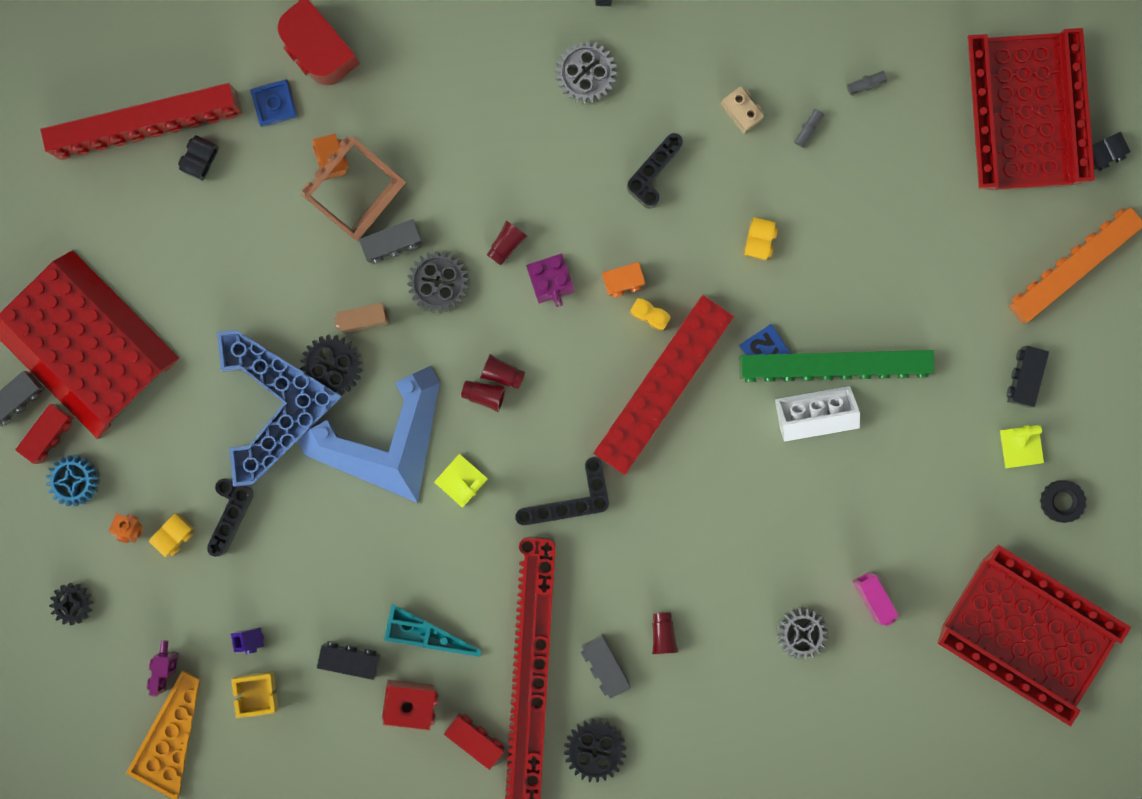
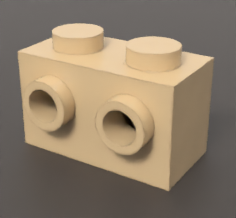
(742, 109)

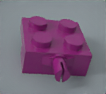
(550, 279)
(162, 667)

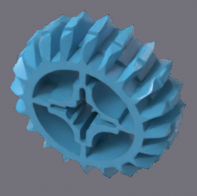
(71, 473)

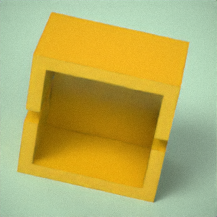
(256, 694)

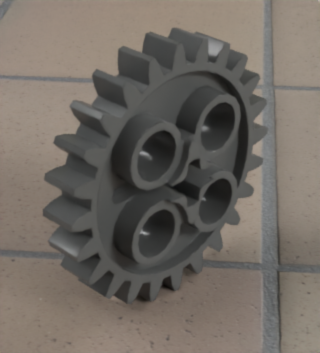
(434, 299)

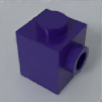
(247, 640)

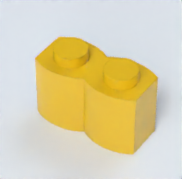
(759, 239)
(655, 317)
(171, 535)

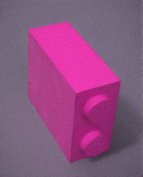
(875, 599)

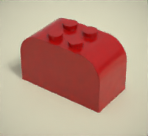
(315, 44)

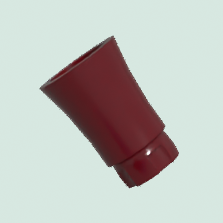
(505, 243)
(502, 372)
(484, 394)
(663, 634)

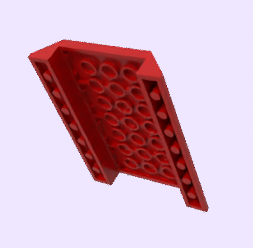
(1031, 110)
(83, 342)
(1031, 633)

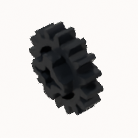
(71, 596)

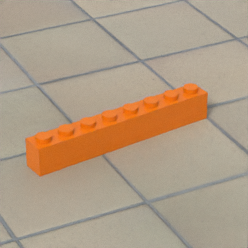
(1076, 265)

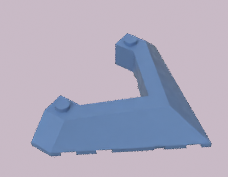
(302, 405)
(404, 464)

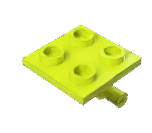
(1022, 446)
(461, 480)

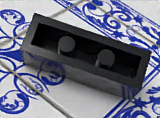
(1027, 376)
(348, 660)

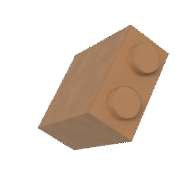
(362, 318)

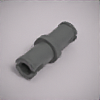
(867, 82)
(809, 128)

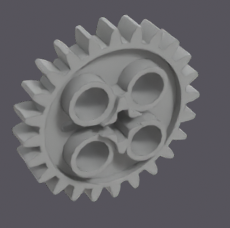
(597, 84)

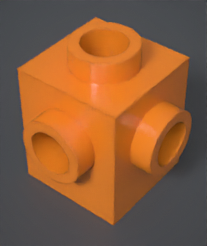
(126, 528)

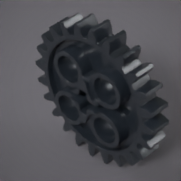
(337, 349)
(591, 767)

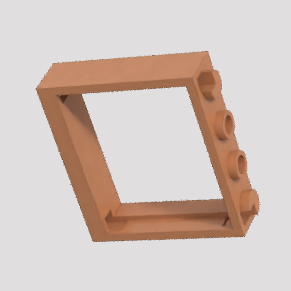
(376, 207)

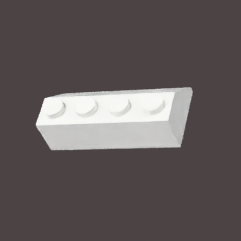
(817, 413)

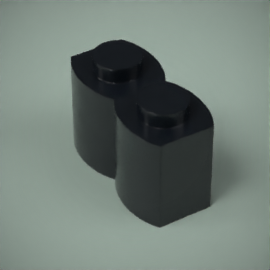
(1109, 150)
(198, 157)

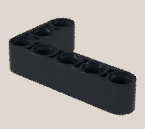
(570, 504)

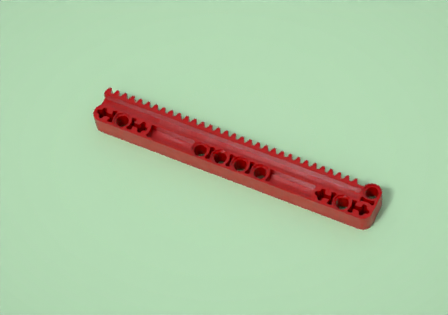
(526, 718)

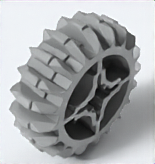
(808, 628)

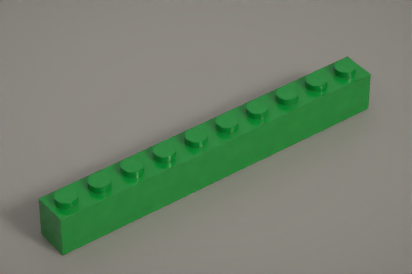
(836, 364)

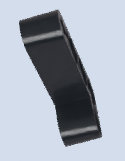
(657, 167)
(226, 518)

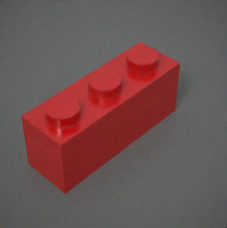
(45, 434)
(474, 740)

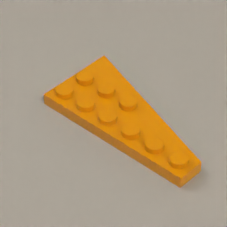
(164, 749)

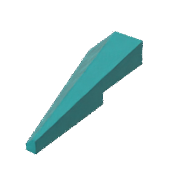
(412, 630)

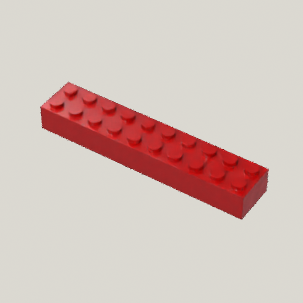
(141, 121)
(663, 384)

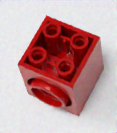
(419, 713)

